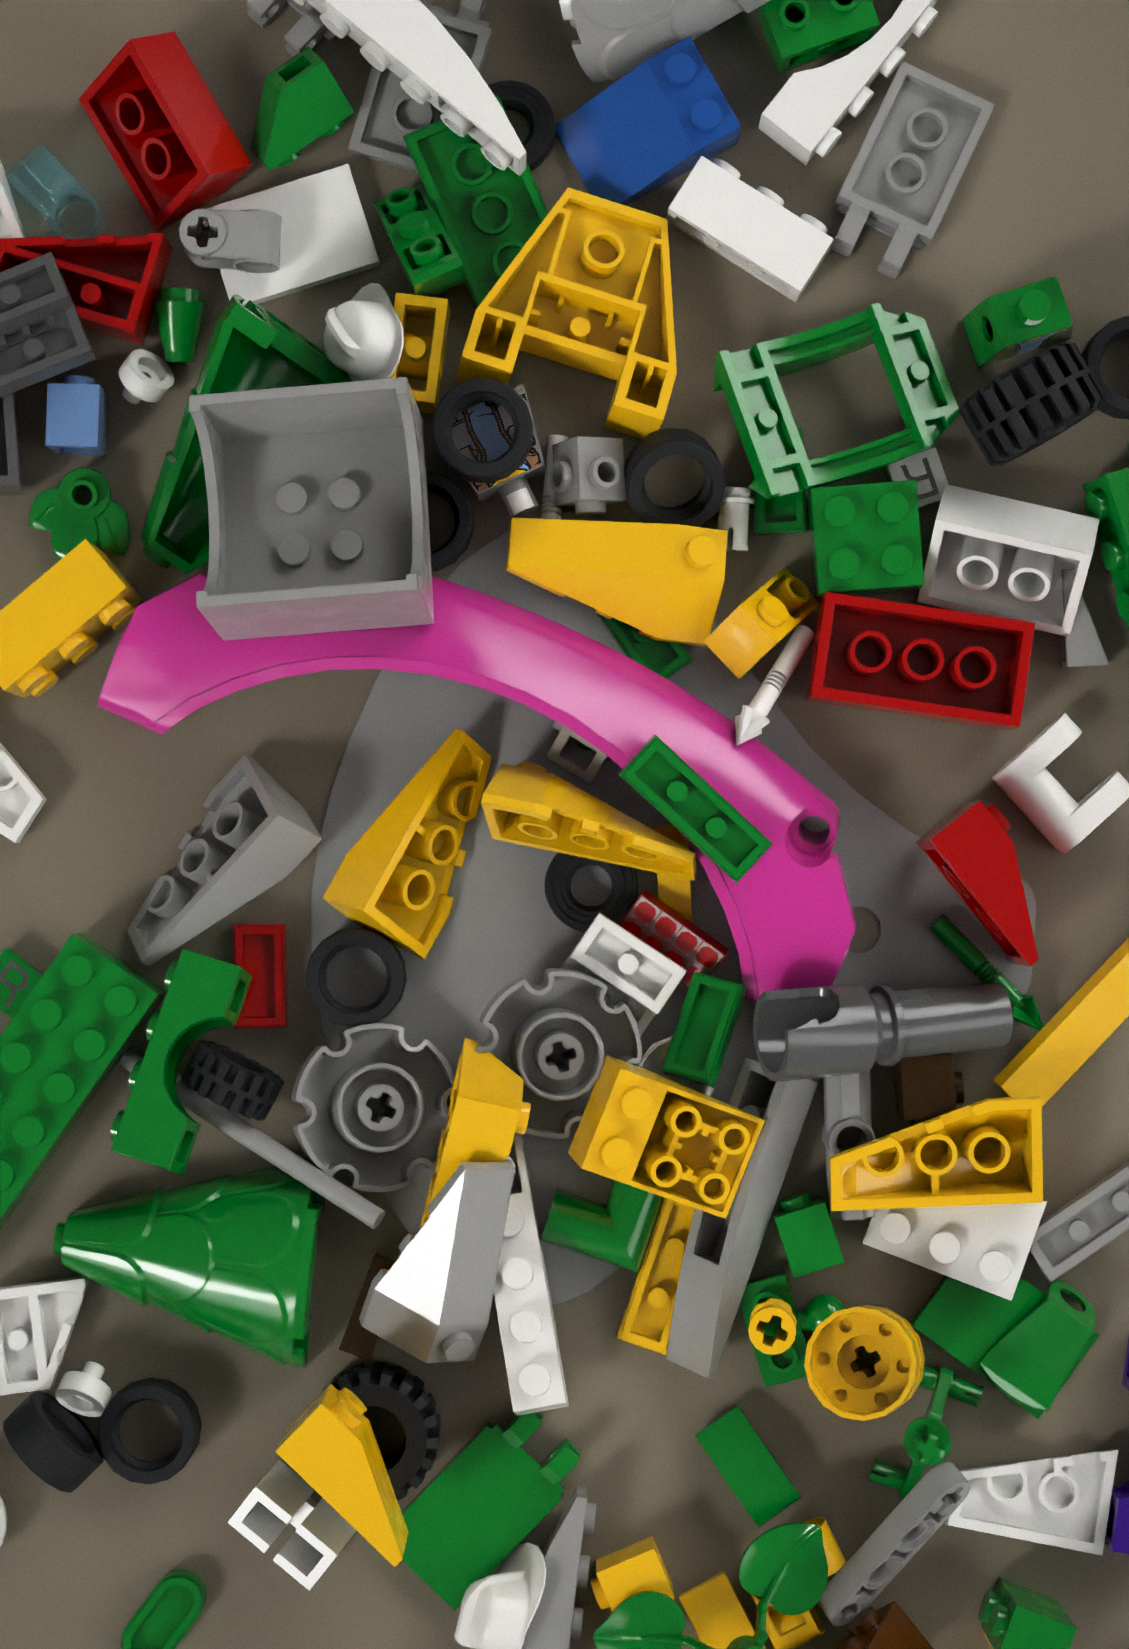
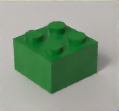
(865, 538)

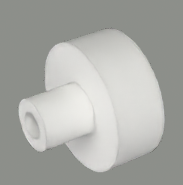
(145, 377)
(84, 1390)

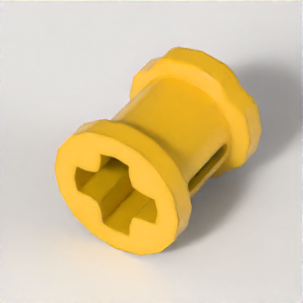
(781, 1339)

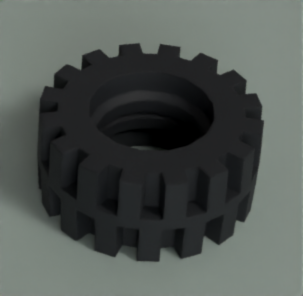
(232, 1080)

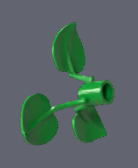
(780, 1566)

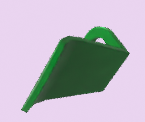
(1041, 1348)

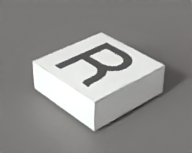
(927, 472)

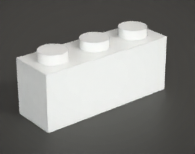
(750, 227)

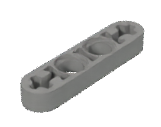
(894, 1543)

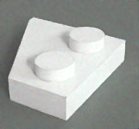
(36, 1331)

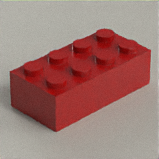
(920, 661)

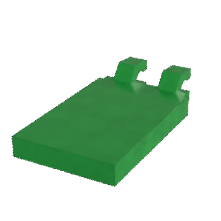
(482, 1506)

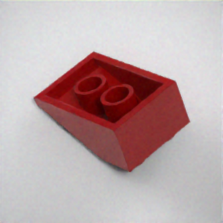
(984, 871)

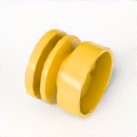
(857, 1392)

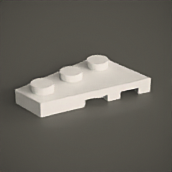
(1042, 1500)

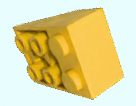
(665, 1138)

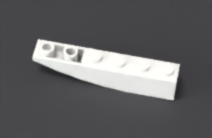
(431, 67)
(526, 1304)

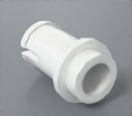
(734, 516)

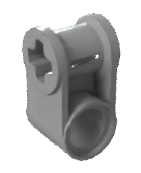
(240, 241)

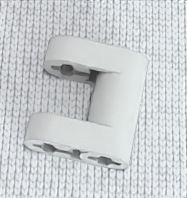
(1045, 800)

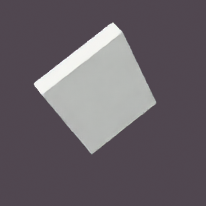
(320, 235)

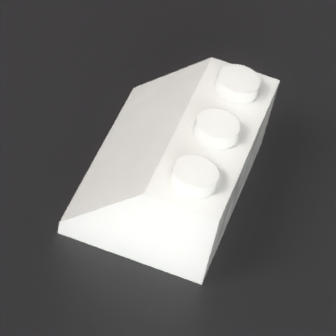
(1007, 559)

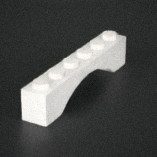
(816, 100)

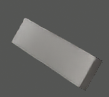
(1083, 645)

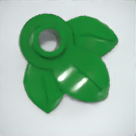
(72, 521)

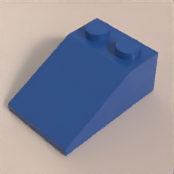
(649, 126)

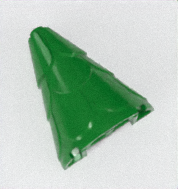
(245, 353)
(212, 1253)

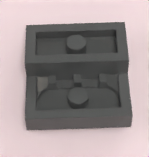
(38, 326)

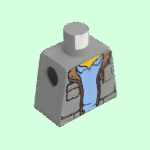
(484, 435)

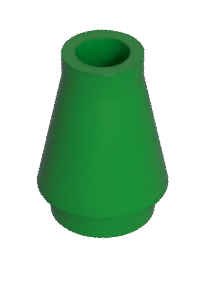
(179, 322)

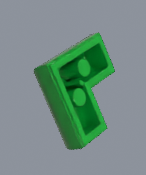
(605, 1232)

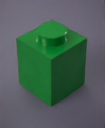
(806, 1234)

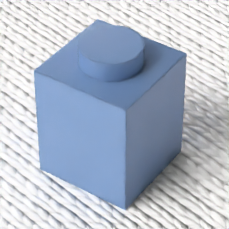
(76, 417)

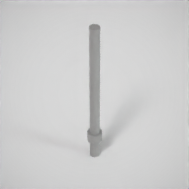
(271, 1150)

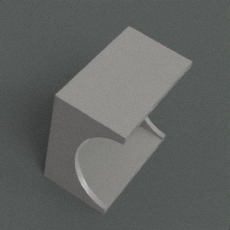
(315, 509)

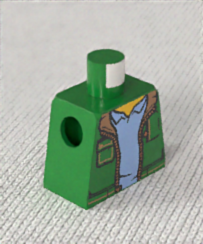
(1019, 321)

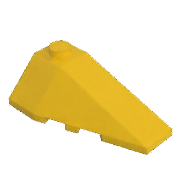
(550, 814)

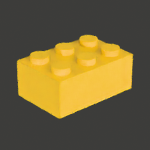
(61, 619)

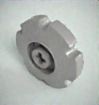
(563, 1010)
(338, 1123)

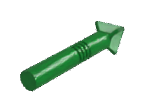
(1023, 1007)

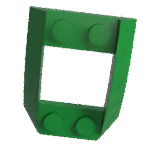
(767, 424)

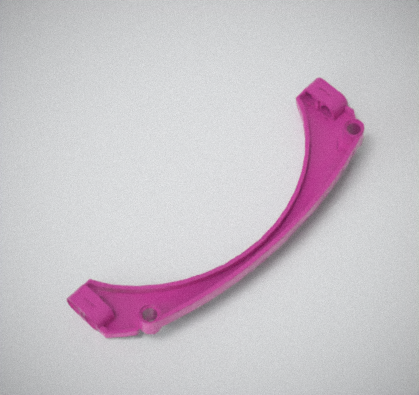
(784, 913)

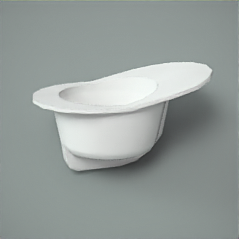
(364, 335)
(502, 1605)

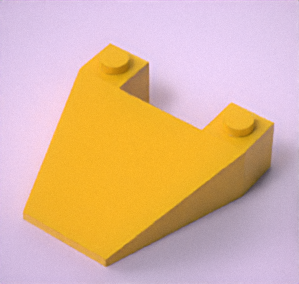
(591, 297)

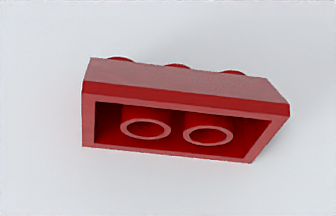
(164, 128)

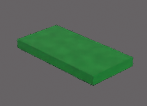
(480, 206)

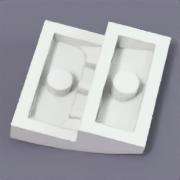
(628, 967)

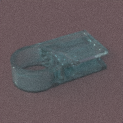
(52, 189)

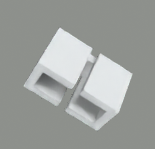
(286, 1499)

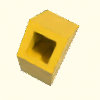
(761, 622)
(630, 1572)

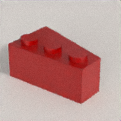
(106, 276)

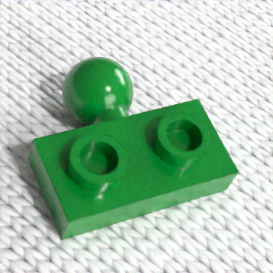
(789, 1364)

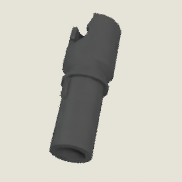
(848, 1029)

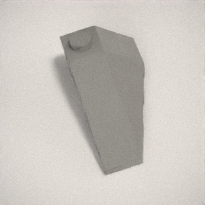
(238, 852)
(444, 1280)

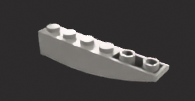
(724, 1250)
(556, 1617)

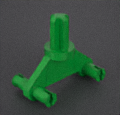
(927, 1437)

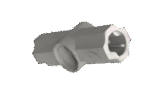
(845, 1105)

